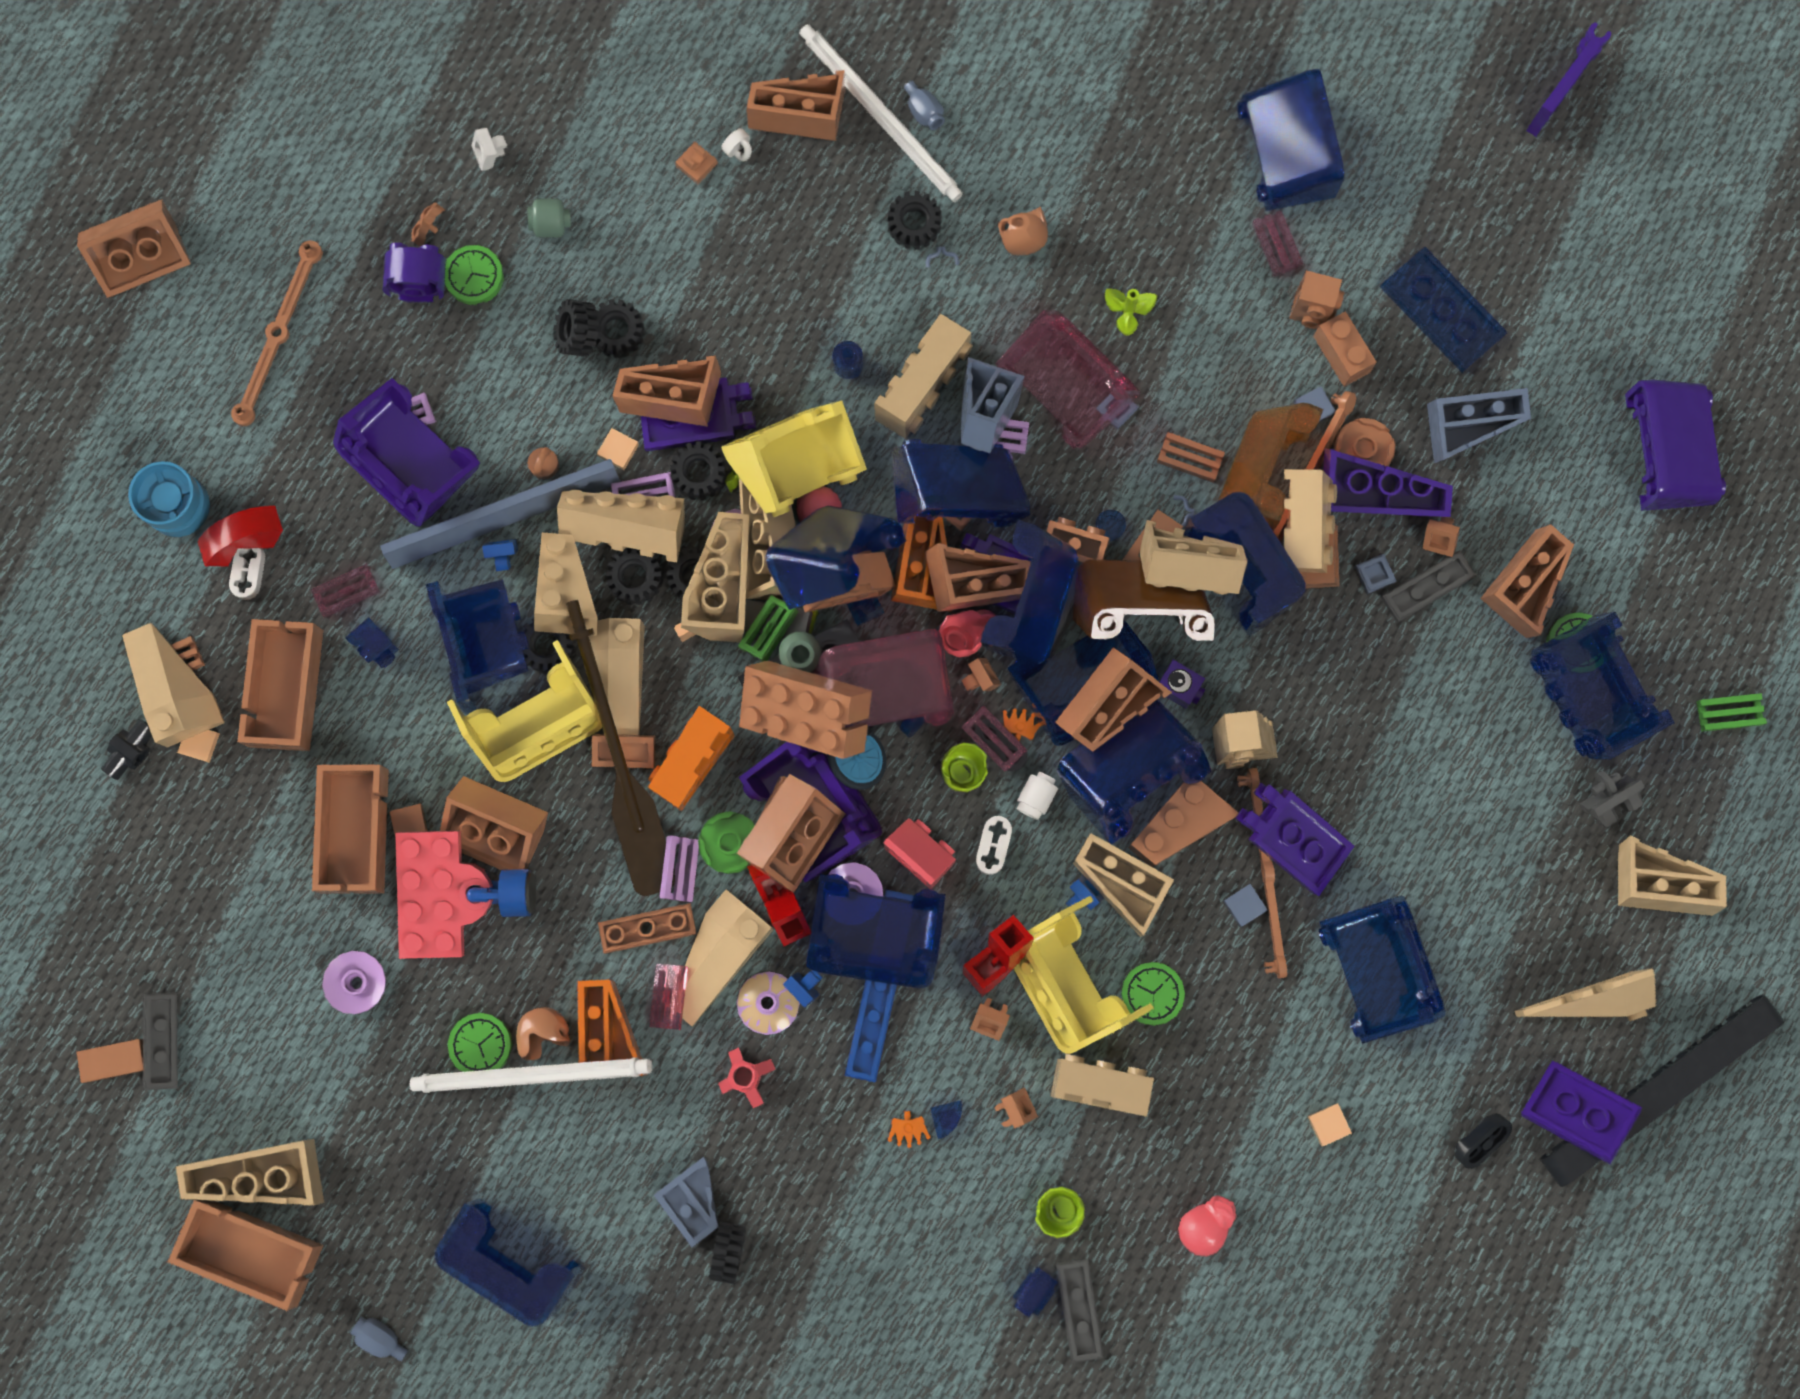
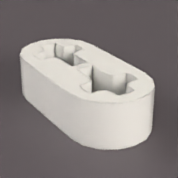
(239, 571)
(1001, 846)

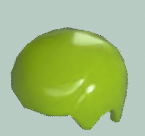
(954, 772)
(1069, 1208)

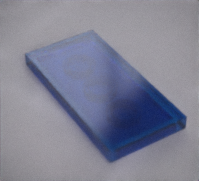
(1443, 309)

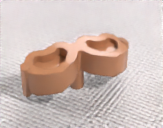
(424, 225)

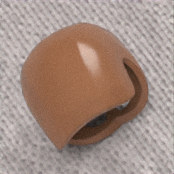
(1025, 233)
(538, 1026)

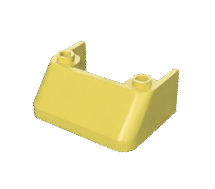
(536, 727)
(1063, 988)

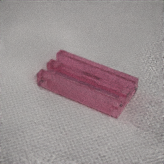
(1269, 221)
(321, 602)
(1013, 758)
(672, 996)

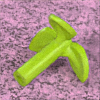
(1129, 304)

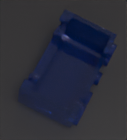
(1597, 689)
(1130, 768)
(498, 1278)

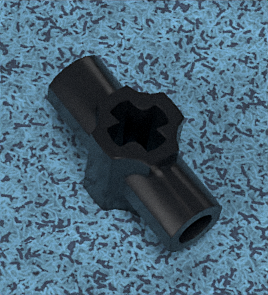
(127, 749)

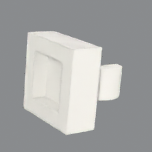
(487, 148)

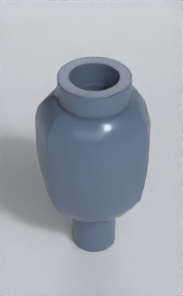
(924, 106)
(377, 1338)

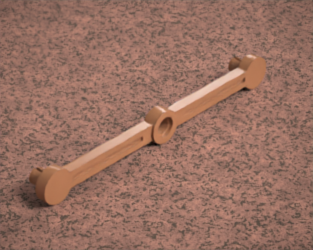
(1345, 406)
(243, 413)
(1279, 964)

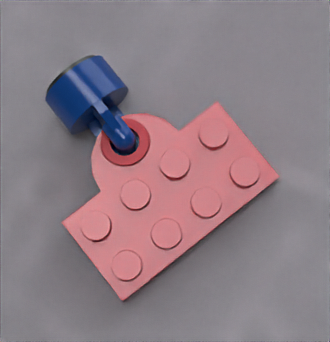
(443, 894)

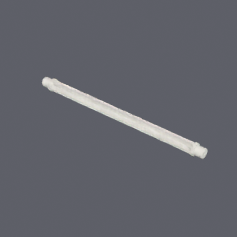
(881, 114)
(531, 1075)

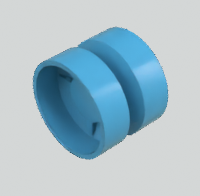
(169, 499)

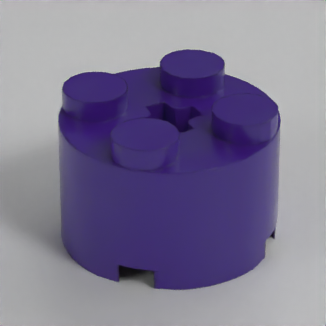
(414, 272)

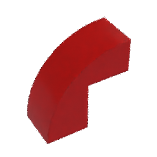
(244, 529)
(781, 907)
(1005, 950)

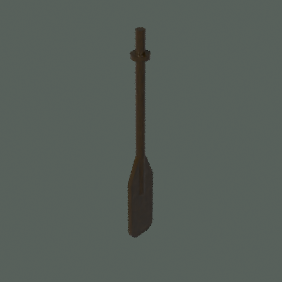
(632, 805)

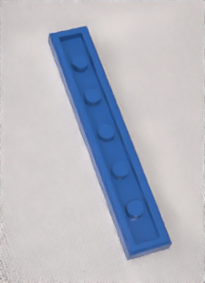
(872, 1023)

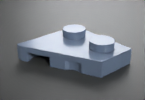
(691, 1202)

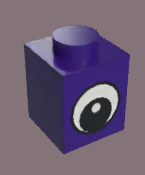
(1183, 684)

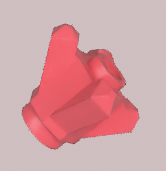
(745, 1077)

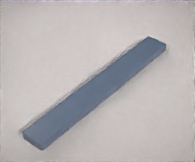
(497, 514)

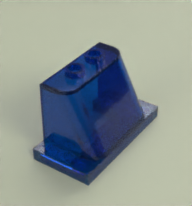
(479, 637)

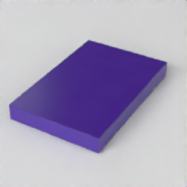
(1581, 1112)

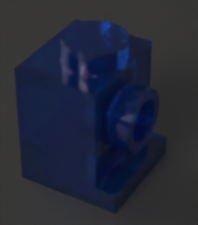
(373, 643)

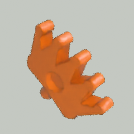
(1020, 726)
(908, 1128)

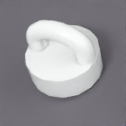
(735, 142)

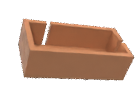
(280, 685)
(805, 709)
(350, 829)
(245, 1253)

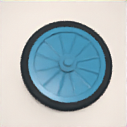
(863, 769)

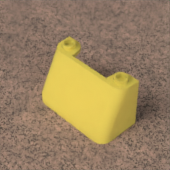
(796, 456)

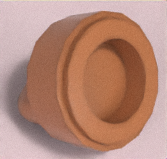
(543, 463)

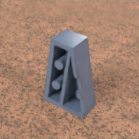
(987, 403)
(1470, 419)

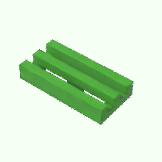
(776, 636)
(1757, 709)

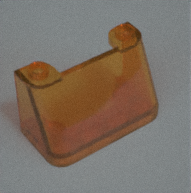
(1263, 440)

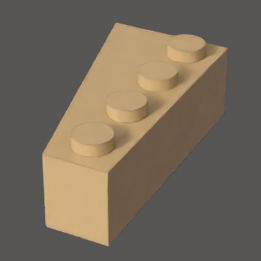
(266, 1175)

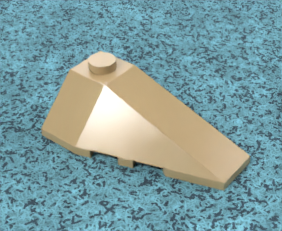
(717, 590)
(620, 663)
(168, 689)
(721, 948)
(1615, 997)

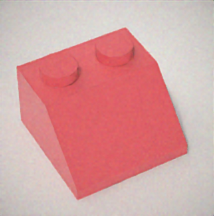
(919, 852)

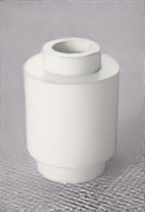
(1037, 795)

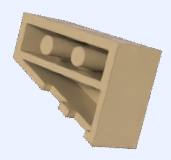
(1309, 519)
(1191, 562)
(559, 582)
(1243, 738)
(1123, 881)
(1662, 882)
(1102, 1085)

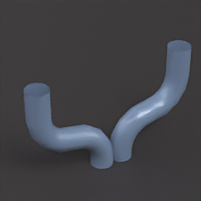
(937, 253)
(1186, 518)

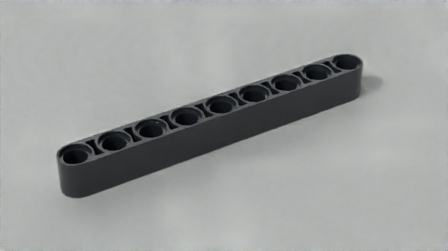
(1678, 1079)

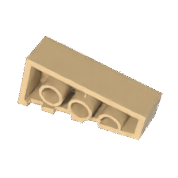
(923, 377)
(624, 521)
(763, 532)

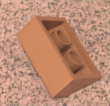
(133, 248)
(493, 825)
(791, 832)

